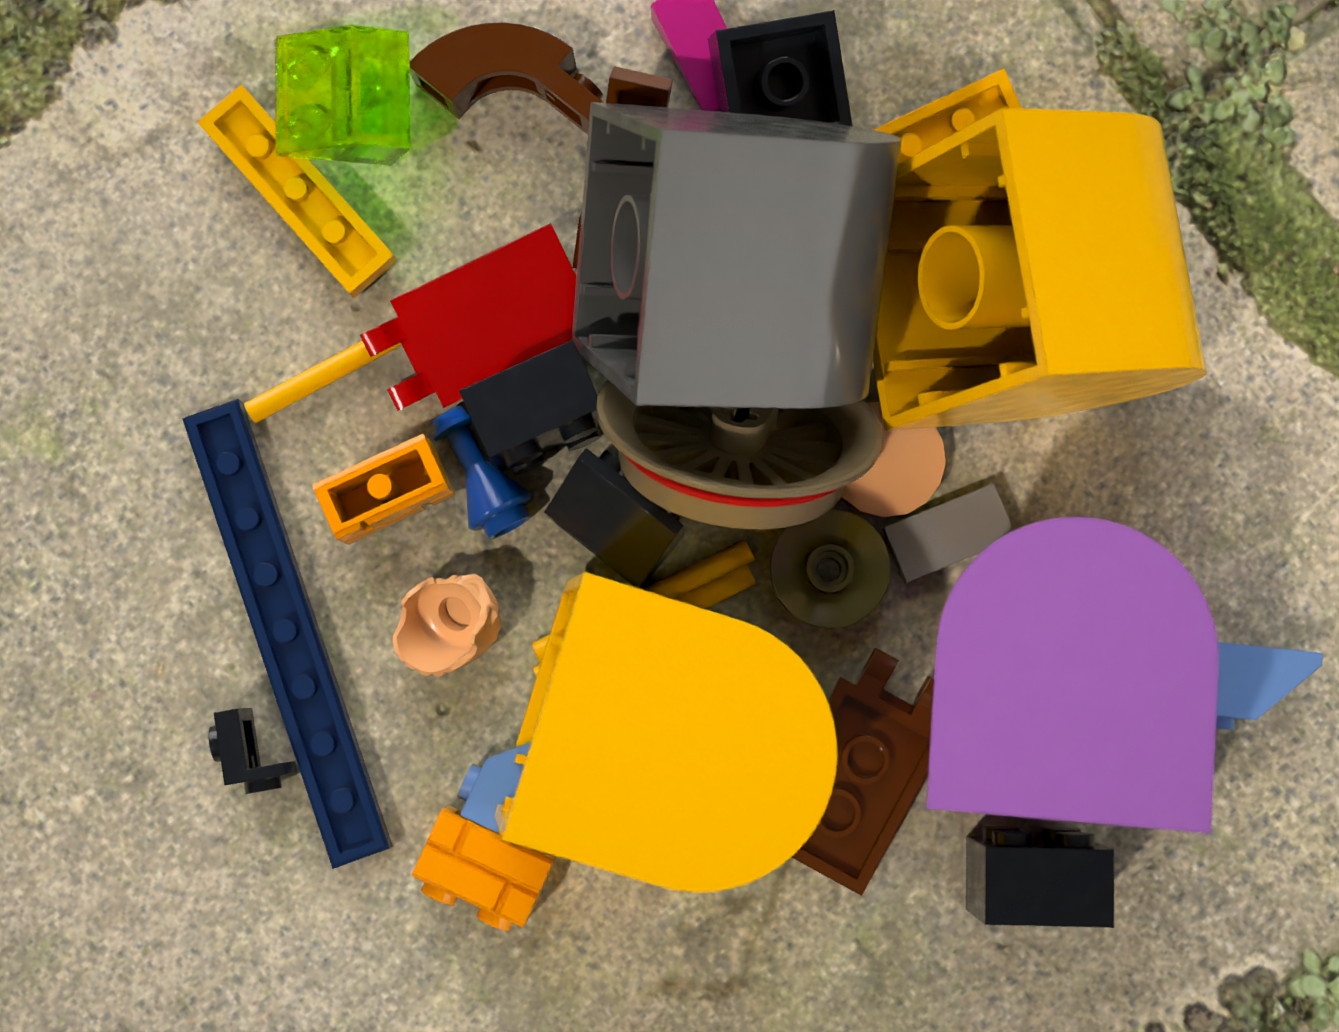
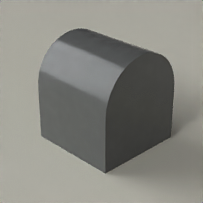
(732, 256)

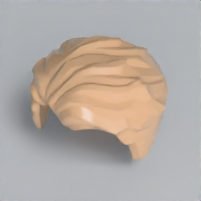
(446, 624)

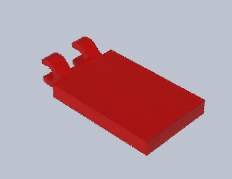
(481, 318)

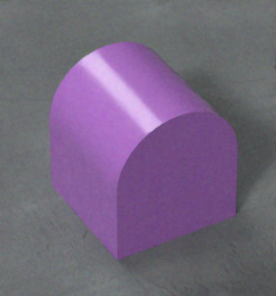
(1076, 682)

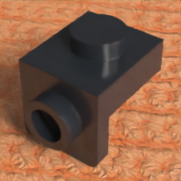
(236, 747)

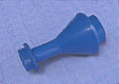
(492, 497)

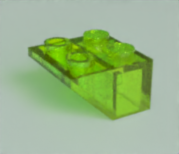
(343, 95)

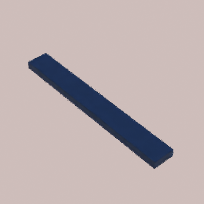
(287, 633)

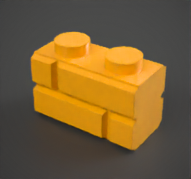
(383, 489)
(481, 869)

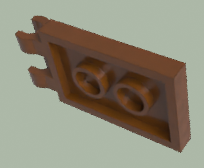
(877, 775)

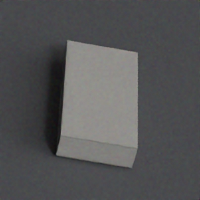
(947, 533)

